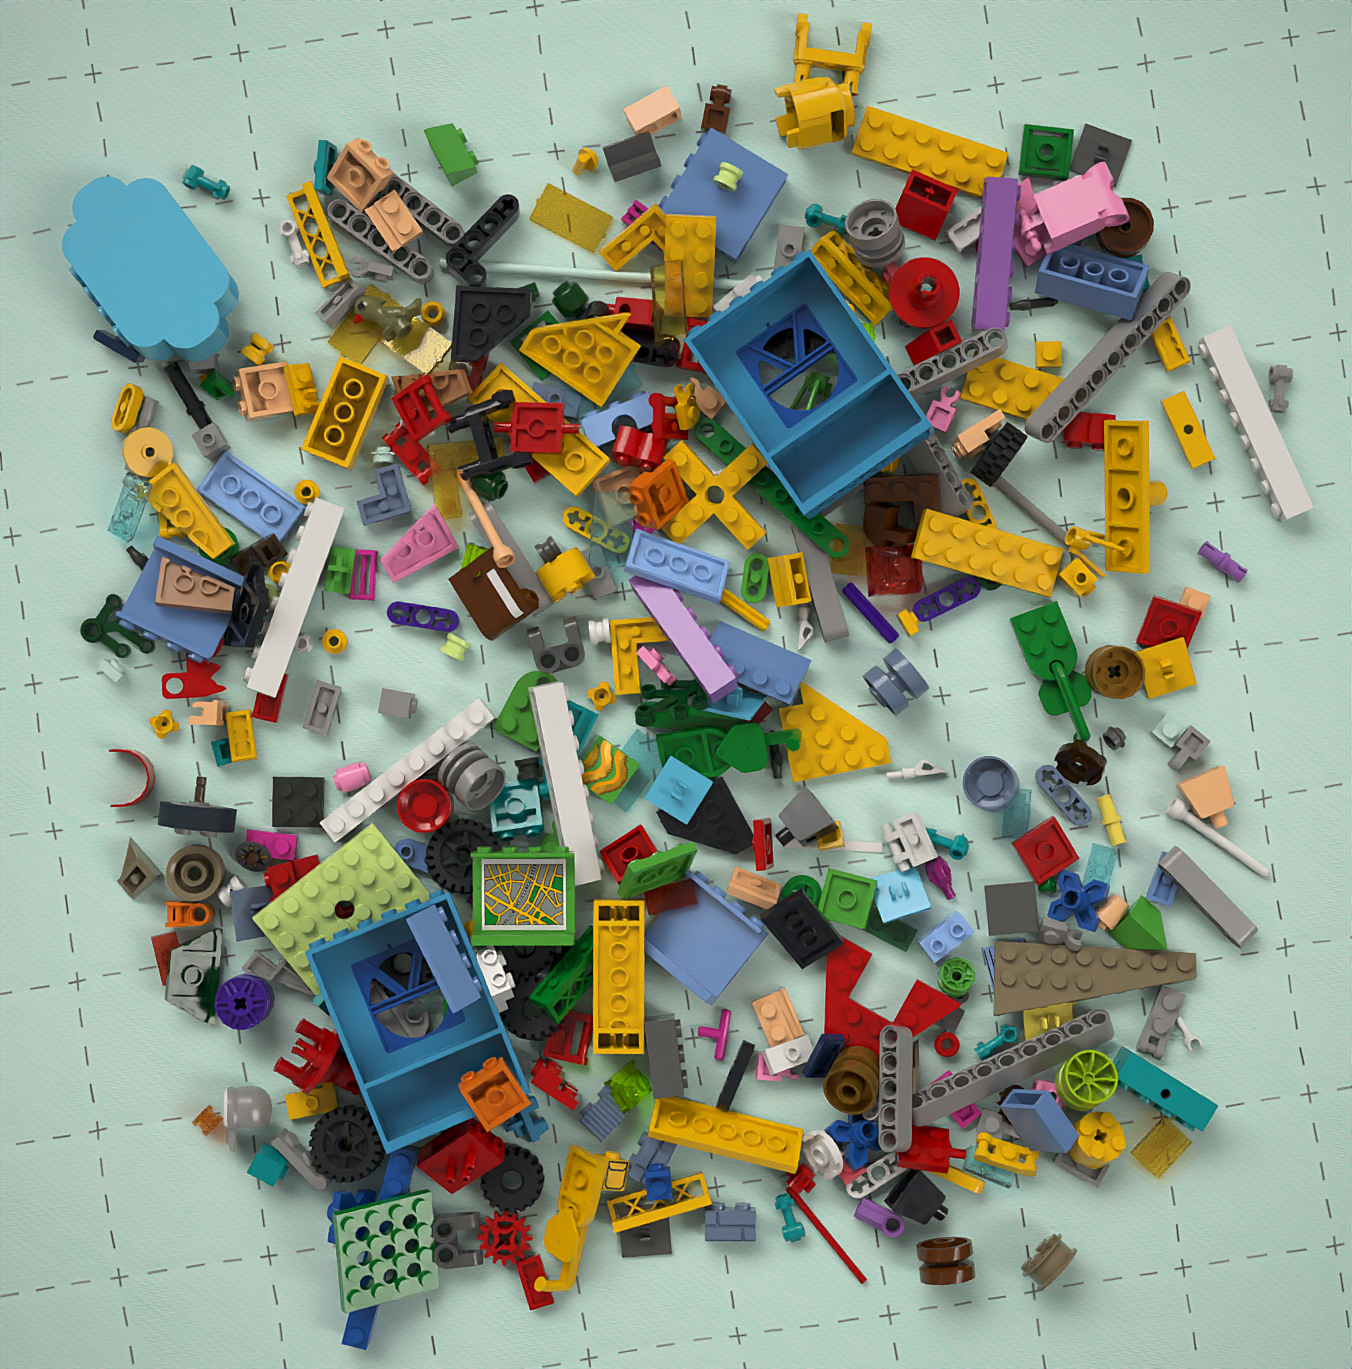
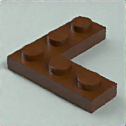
(920, 488)

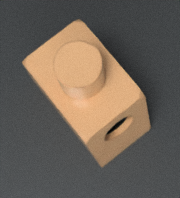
(1208, 795)

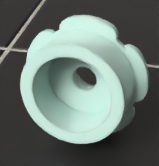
(382, 455)

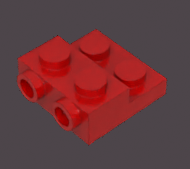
(284, 875)
(549, 1078)

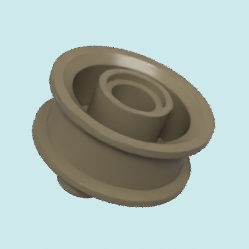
(179, 875)
(1049, 1262)

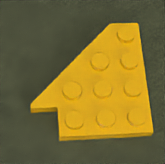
(584, 353)
(830, 738)

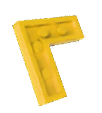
(635, 237)
(624, 641)

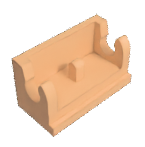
(653, 112)
(213, 713)

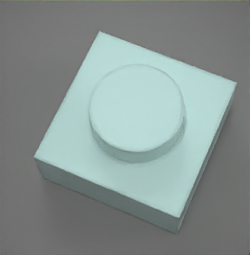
(113, 670)
(1168, 730)

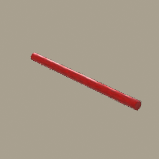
(827, 1236)

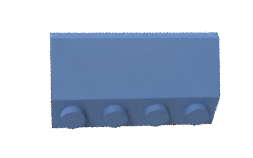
(1092, 280)
(761, 663)
(444, 958)

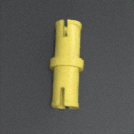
(1111, 820)

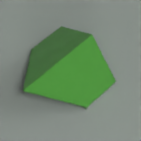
(1141, 927)

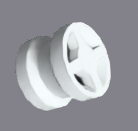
(599, 631)

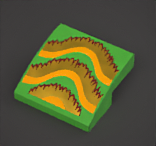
(607, 770)

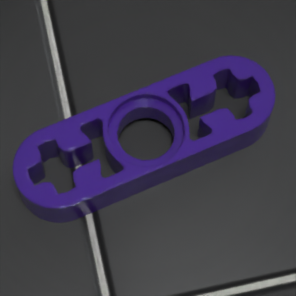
(960, 585)
(404, 619)

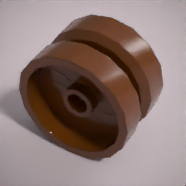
(1131, 242)
(945, 1260)

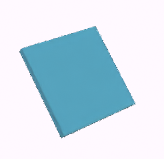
(737, 704)
(678, 790)
(900, 894)

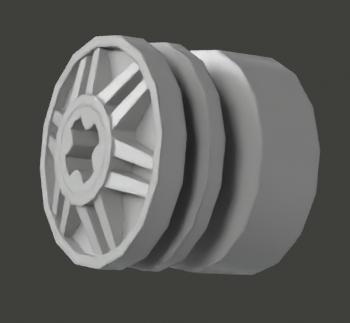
(875, 233)
(472, 776)

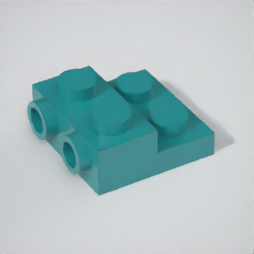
(517, 811)

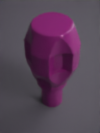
(940, 875)

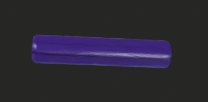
(870, 613)

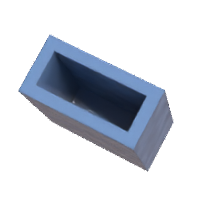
(1039, 1121)

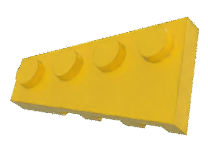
(186, 509)

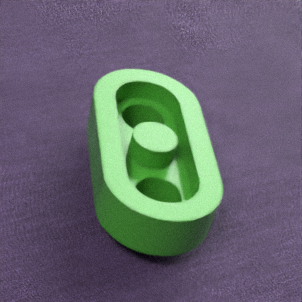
(755, 578)

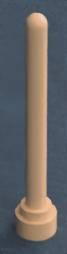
(502, 554)

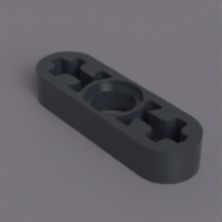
(735, 1076)

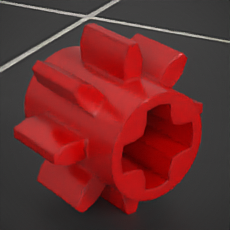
(801, 1179)

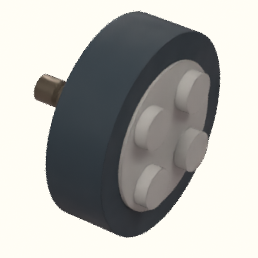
(197, 815)

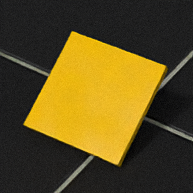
(1167, 668)

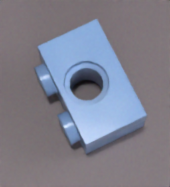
(945, 936)

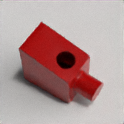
(640, 310)

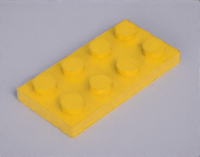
(693, 242)
(1008, 387)

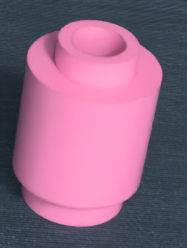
(352, 777)

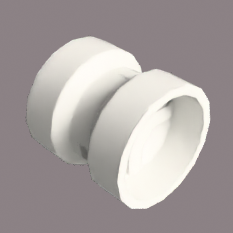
(223, 893)

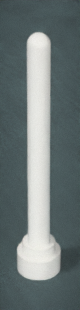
(1178, 810)

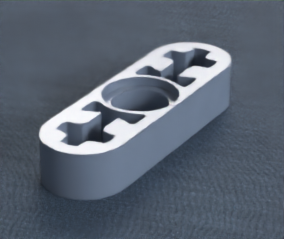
(1073, 794)

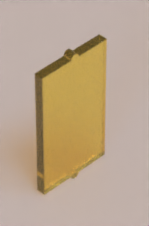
(570, 218)
(668, 300)
(359, 339)
(421, 347)

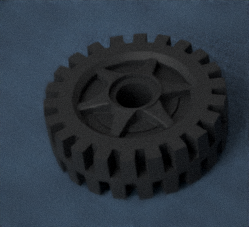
(443, 849)
(331, 1152)

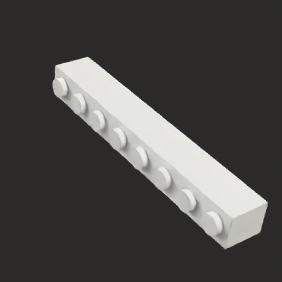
(1255, 423)
(294, 598)
(407, 770)
(564, 778)

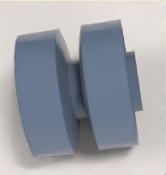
(901, 677)
(991, 784)

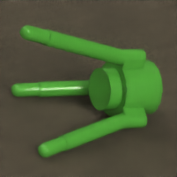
(817, 384)

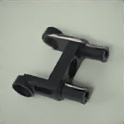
(488, 460)

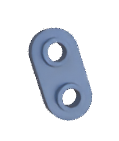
(417, 856)

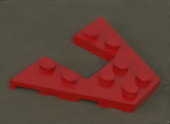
(862, 1025)

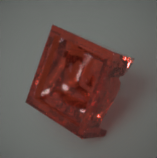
(892, 571)

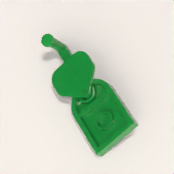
(1047, 639)
(741, 747)

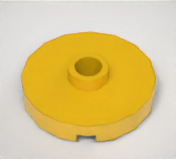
(134, 451)

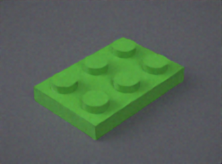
(657, 870)

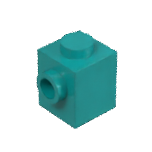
(268, 1165)

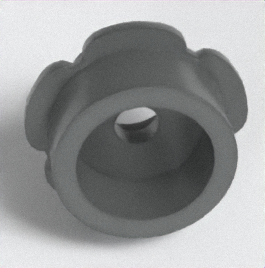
(1114, 738)

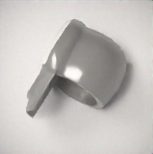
(245, 1108)

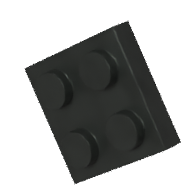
(297, 801)

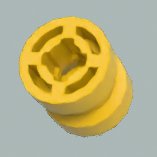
(253, 353)

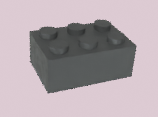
(665, 1056)

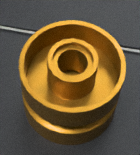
(853, 1080)

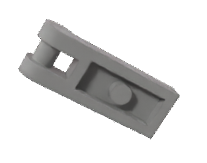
(1160, 1021)
(290, 1147)

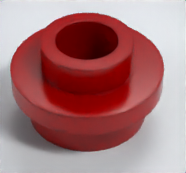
(952, 1050)

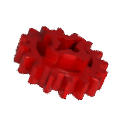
(512, 1245)

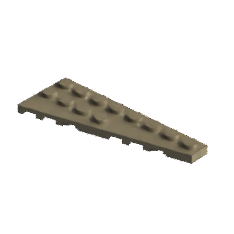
(1051, 974)

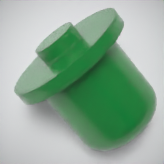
(1048, 886)

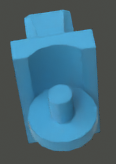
(530, 1128)

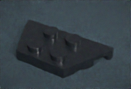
(249, 609)

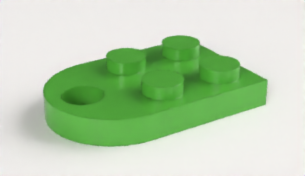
(517, 714)

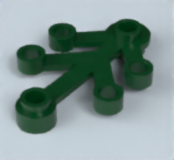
(104, 628)
(646, 713)

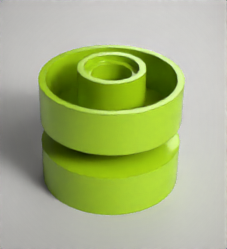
(1086, 1080)

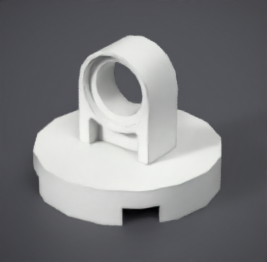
(823, 1154)

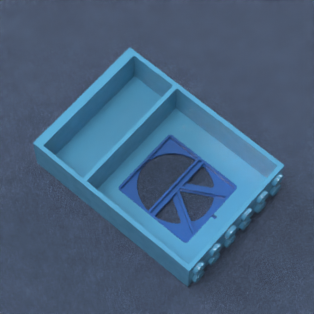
(848, 436)
(405, 1079)

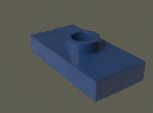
(117, 345)
(823, 1055)

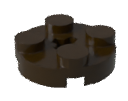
(1091, 762)

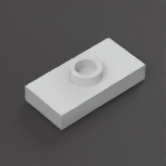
(966, 231)
(788, 1054)

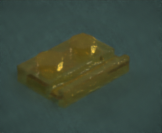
(855, 561)
(1161, 1147)

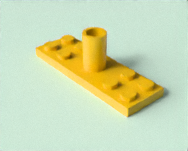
(1129, 495)

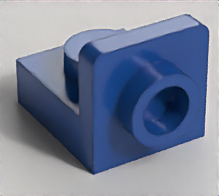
(658, 1182)

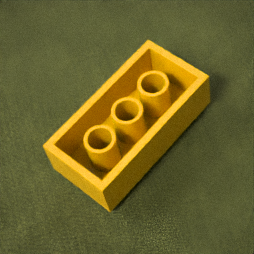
(345, 413)

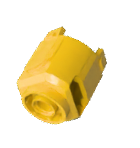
(815, 112)

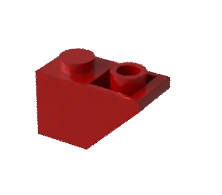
(933, 342)

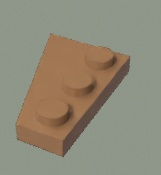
(448, 385)
(188, 590)

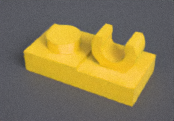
(301, 389)

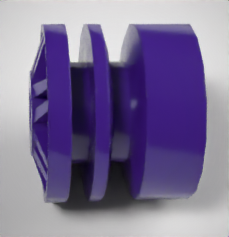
(258, 1002)

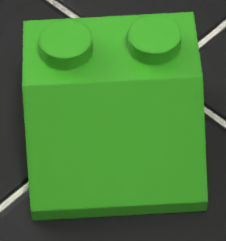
(451, 152)

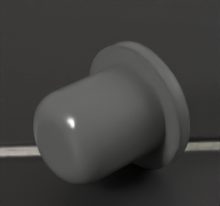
(453, 366)

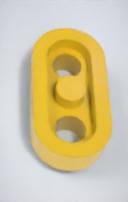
(127, 408)

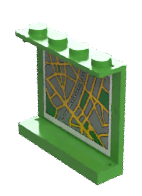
(523, 896)

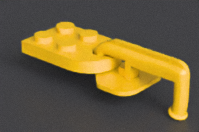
(577, 1208)

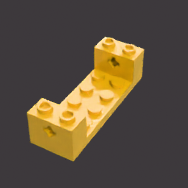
(618, 976)

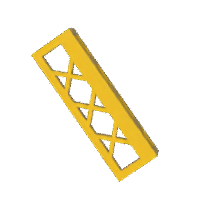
(323, 228)
(853, 277)
(660, 1212)

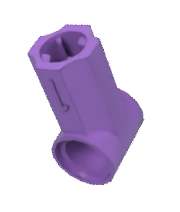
(877, 1217)

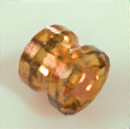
(207, 1120)

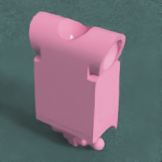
(1073, 210)

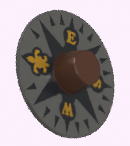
(253, 856)

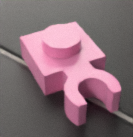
(941, 413)
(654, 660)
(763, 1073)

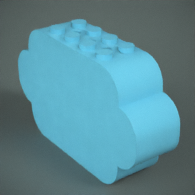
(149, 270)

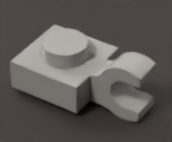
(379, 271)
(1190, 745)
(1056, 932)
(991, 1123)

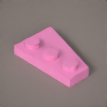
(1023, 247)
(420, 546)

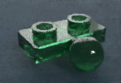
(894, 932)

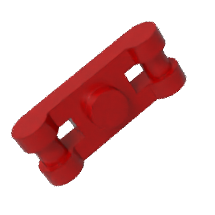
(410, 453)

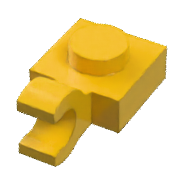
(686, 409)

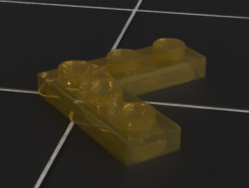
(443, 462)

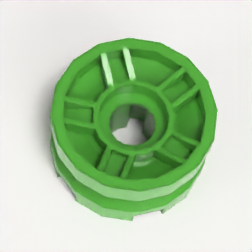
(960, 968)

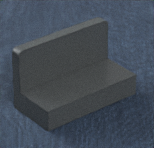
(631, 156)

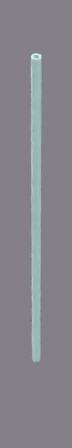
(578, 273)

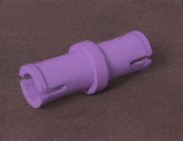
(1222, 561)

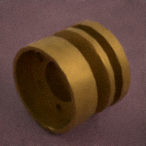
(1128, 669)

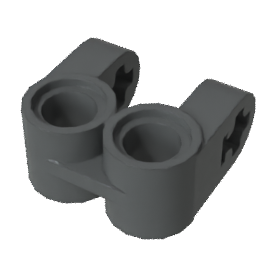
(559, 651)
(460, 1258)

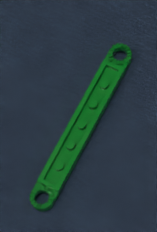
(771, 489)

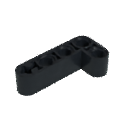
(485, 237)
(657, 353)

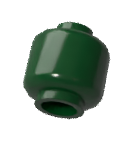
(570, 300)
(491, 486)

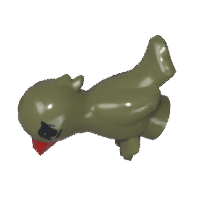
(393, 320)

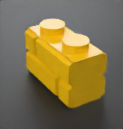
(789, 579)

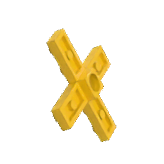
(701, 508)

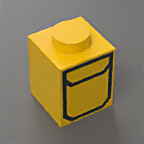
(615, 1172)

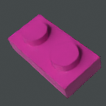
(279, 844)

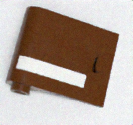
(492, 596)

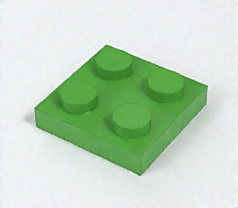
(847, 898)

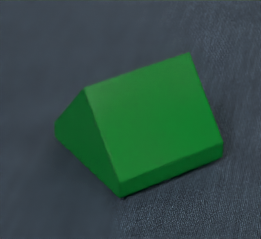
(217, 386)

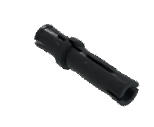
(194, 406)

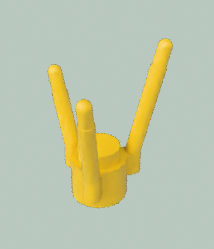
(1081, 539)

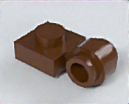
(715, 114)

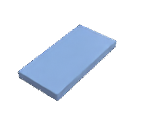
(251, 498)
(677, 566)

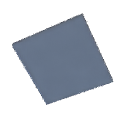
(245, 905)

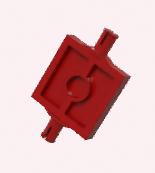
(537, 428)
(929, 1150)

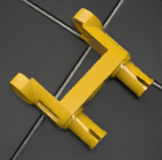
(851, 64)

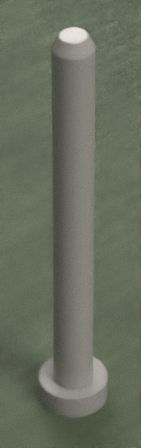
(1032, 510)

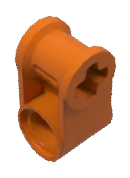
(184, 913)

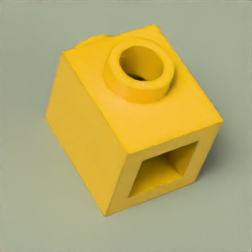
(1077, 578)

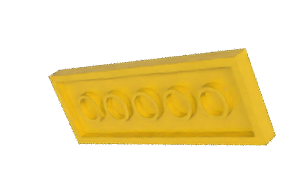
(933, 152)
(580, 457)
(987, 553)
(726, 1133)

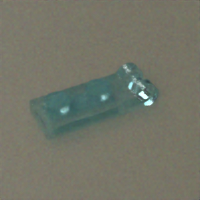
(129, 507)

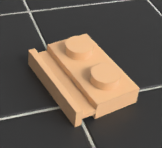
(394, 221)
(753, 888)
(777, 1018)

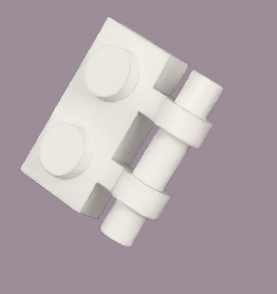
(914, 839)

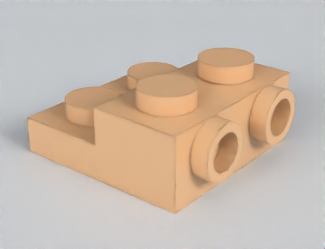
(360, 173)
(262, 391)
(972, 440)

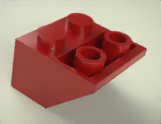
(924, 204)

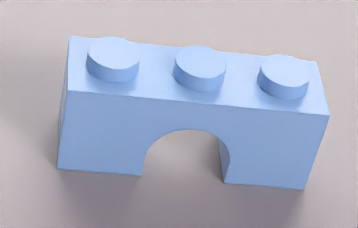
(599, 425)

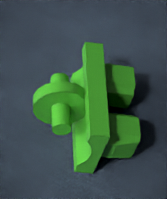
(340, 570)

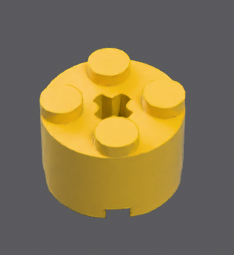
(565, 574)
(1099, 1140)

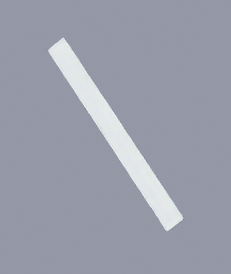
(849, 846)

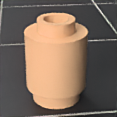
(1111, 911)

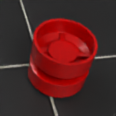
(425, 805)

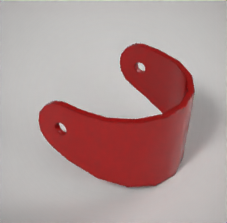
(150, 777)

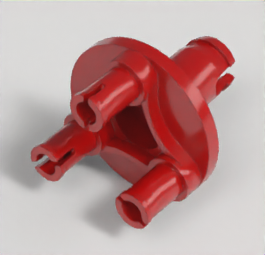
(923, 307)
(323, 1062)

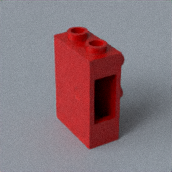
(461, 1155)

